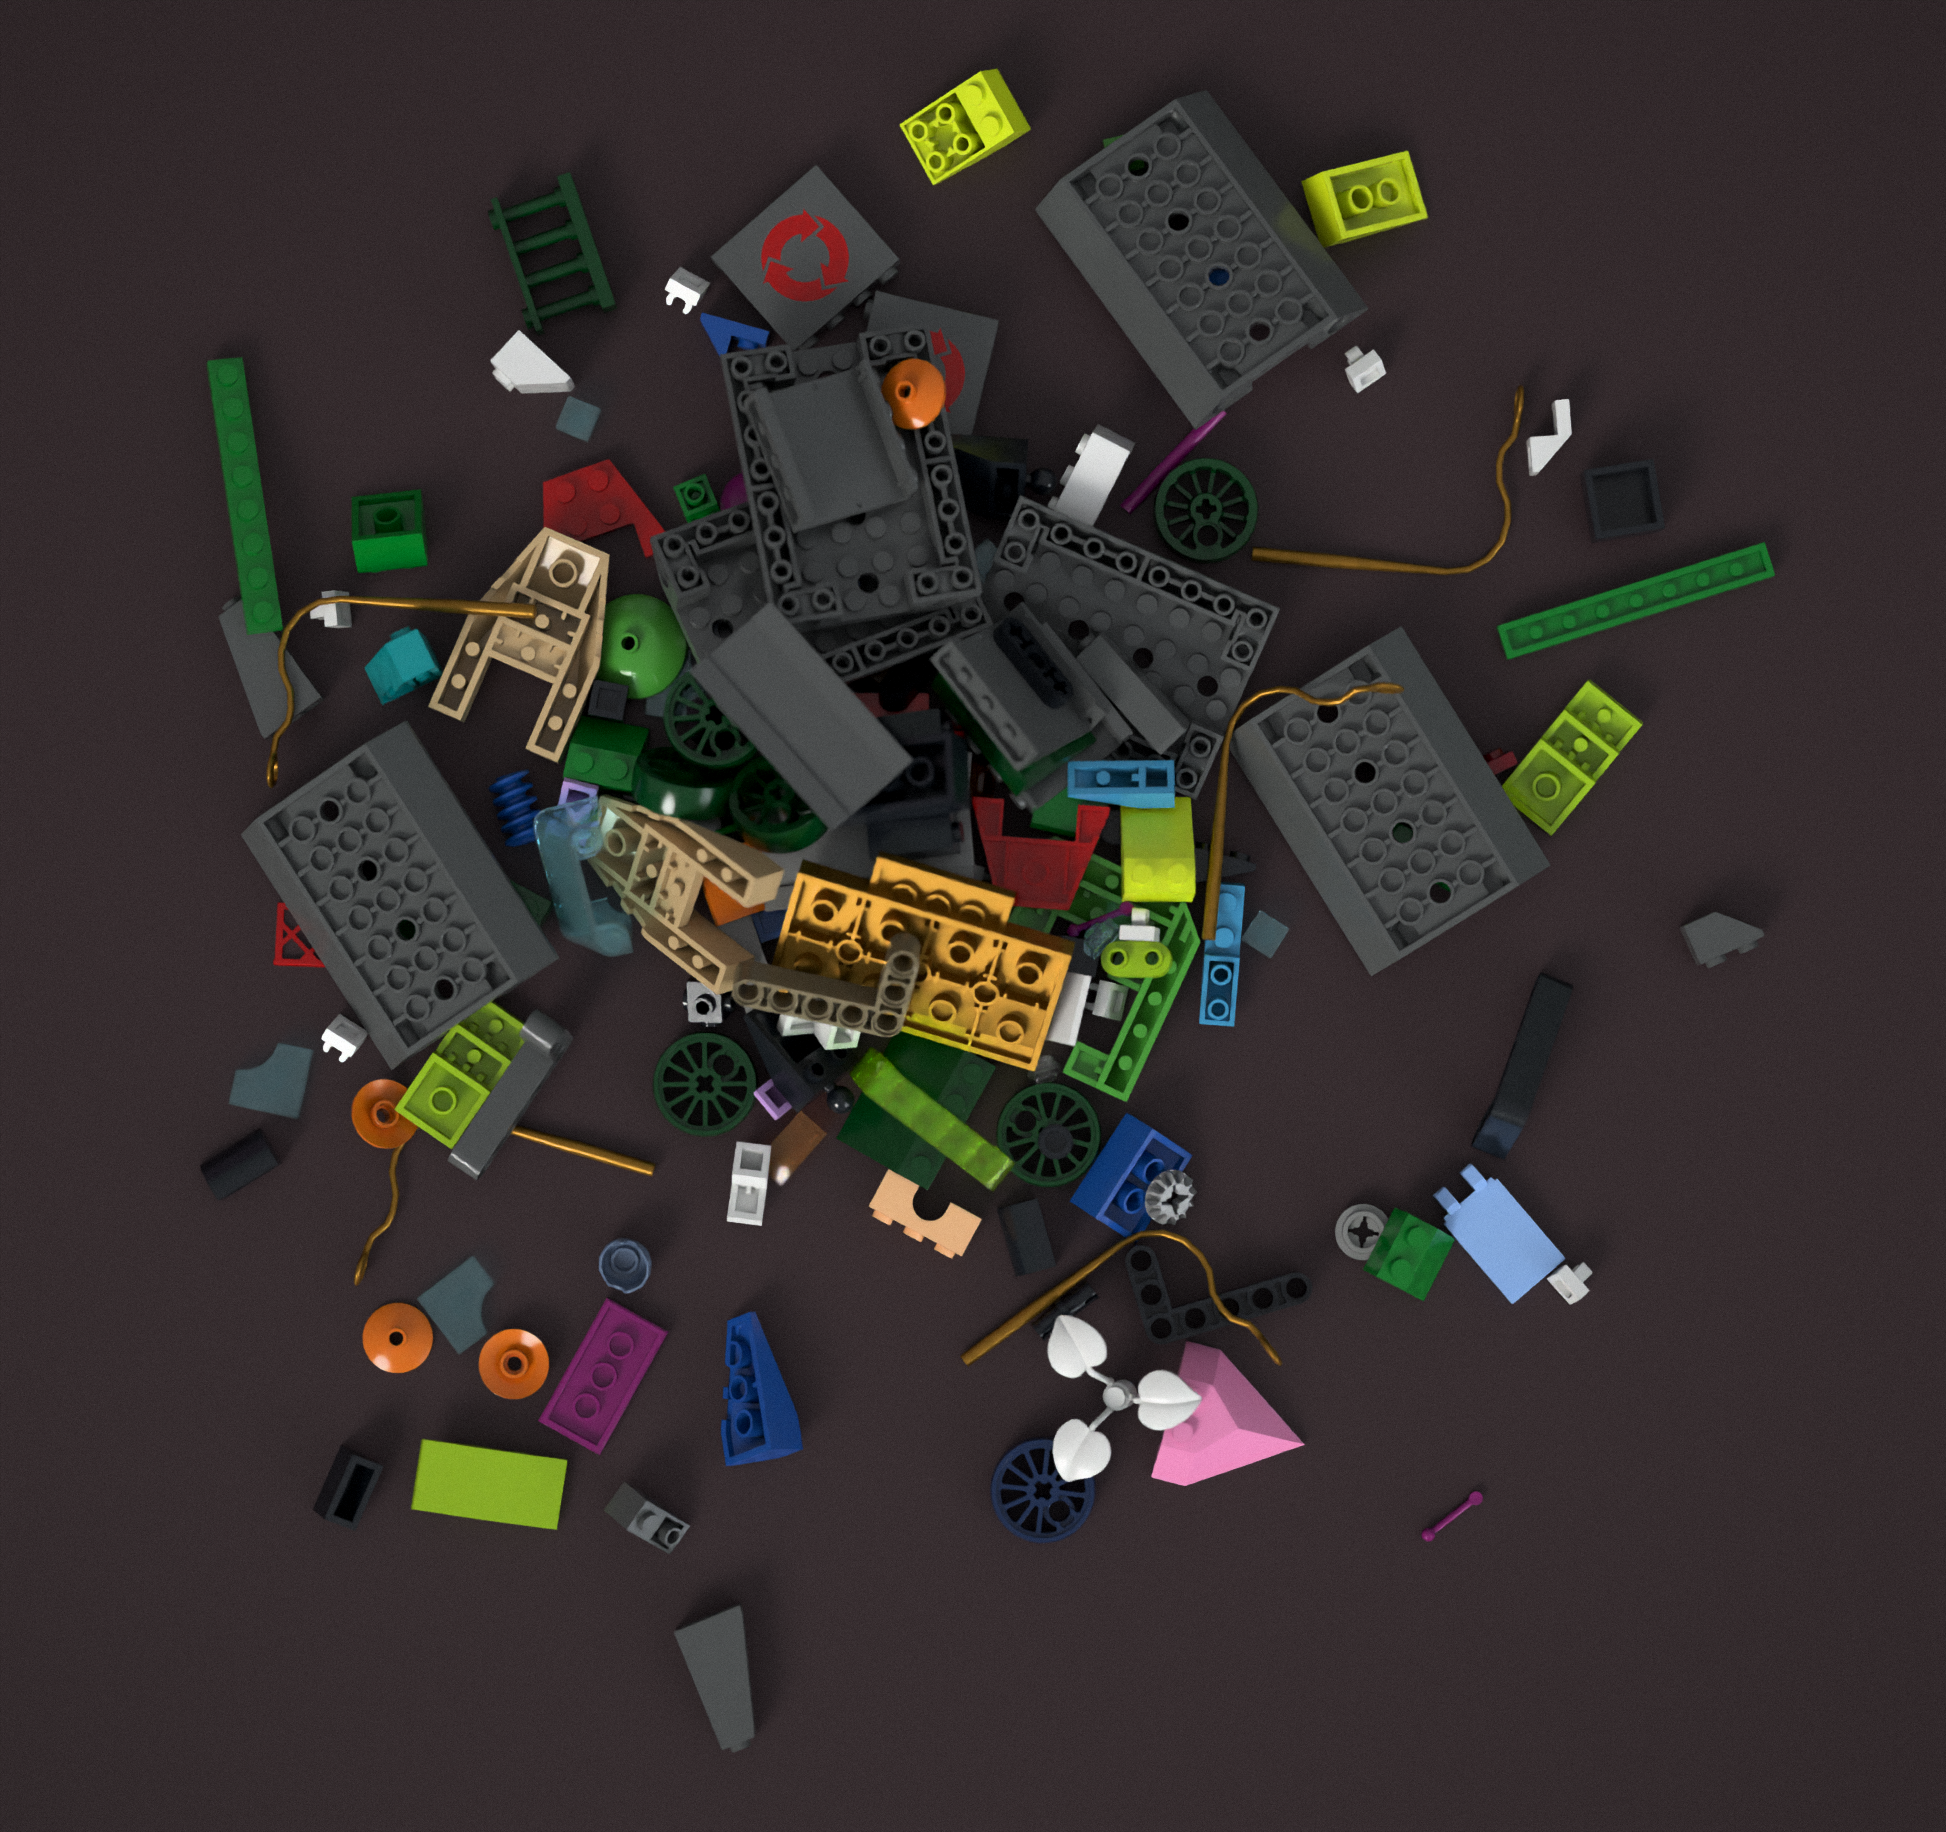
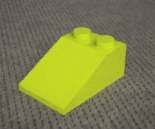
(1364, 198)
(1157, 853)

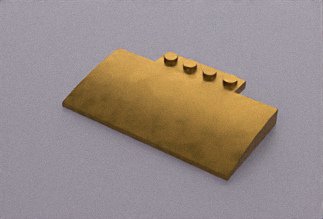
(978, 975)

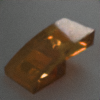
(793, 1147)

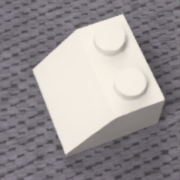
(528, 368)
(1069, 1009)

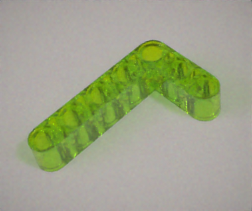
(929, 1119)

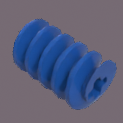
(516, 807)

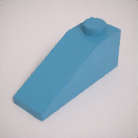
(1124, 782)

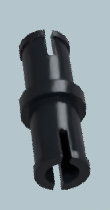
(1069, 1305)

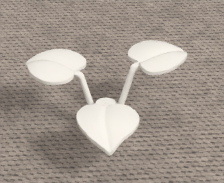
(1163, 1399)

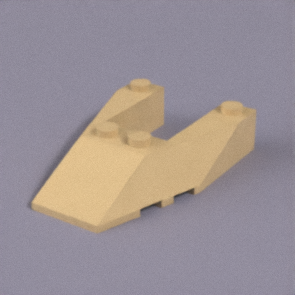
(557, 645)
(658, 871)

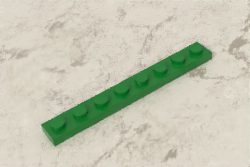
(244, 496)
(1635, 601)

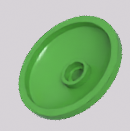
(658, 647)

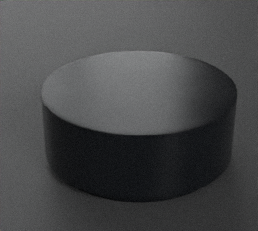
(1111, 832)
(1055, 1141)

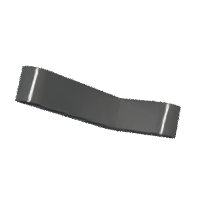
(542, 1049)

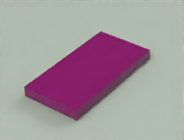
(603, 1376)

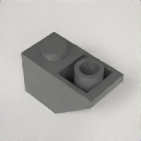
(1716, 935)
(646, 1518)

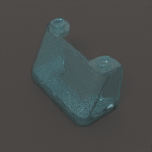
(563, 838)

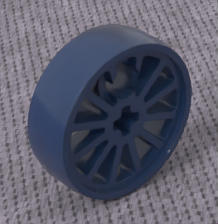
(1064, 1527)

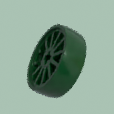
(1213, 553)
(724, 759)
(679, 789)
(794, 820)
(740, 1058)
(1014, 1107)

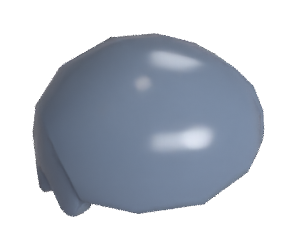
(625, 1264)

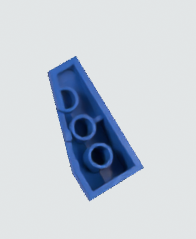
(759, 1409)

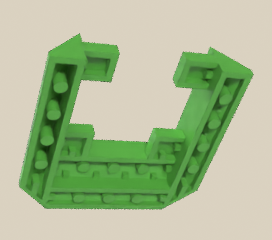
(1098, 895)

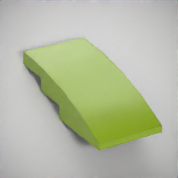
(1570, 756)
(462, 1073)
(489, 1484)

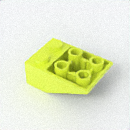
(965, 125)

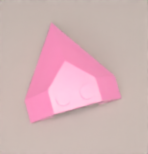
(1226, 1429)

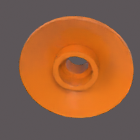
(926, 393)
(381, 1096)
(416, 1337)
(496, 1370)

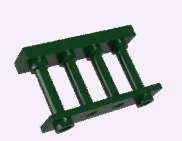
(586, 261)

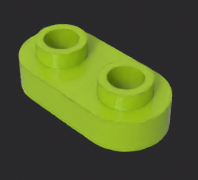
(1135, 959)

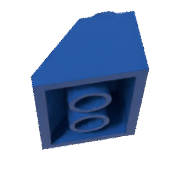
(1122, 1173)

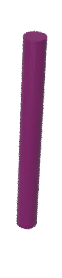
(1168, 464)

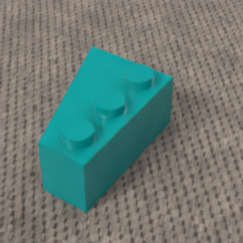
(403, 665)

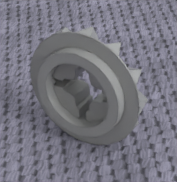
(1161, 1190)
(1352, 1218)

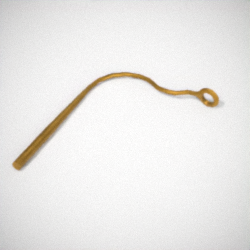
(1359, 563)
(425, 604)
(1218, 829)
(561, 1143)
(1060, 1289)

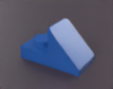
(724, 331)

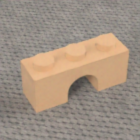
(895, 1202)

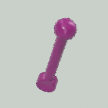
(1125, 909)
(1474, 1498)

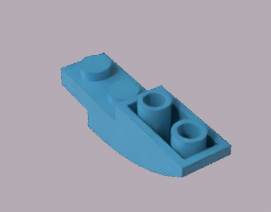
(1222, 960)

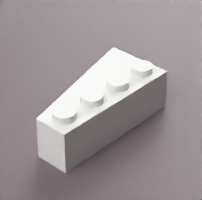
(1093, 476)

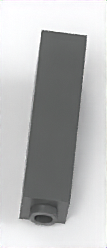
(258, 668)
(1131, 691)
(720, 1669)

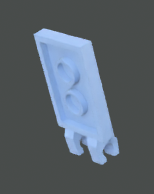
(1499, 1235)

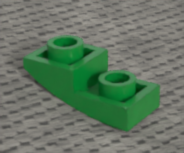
(696, 498)

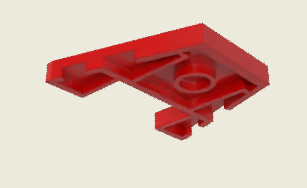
(595, 504)
(1038, 870)

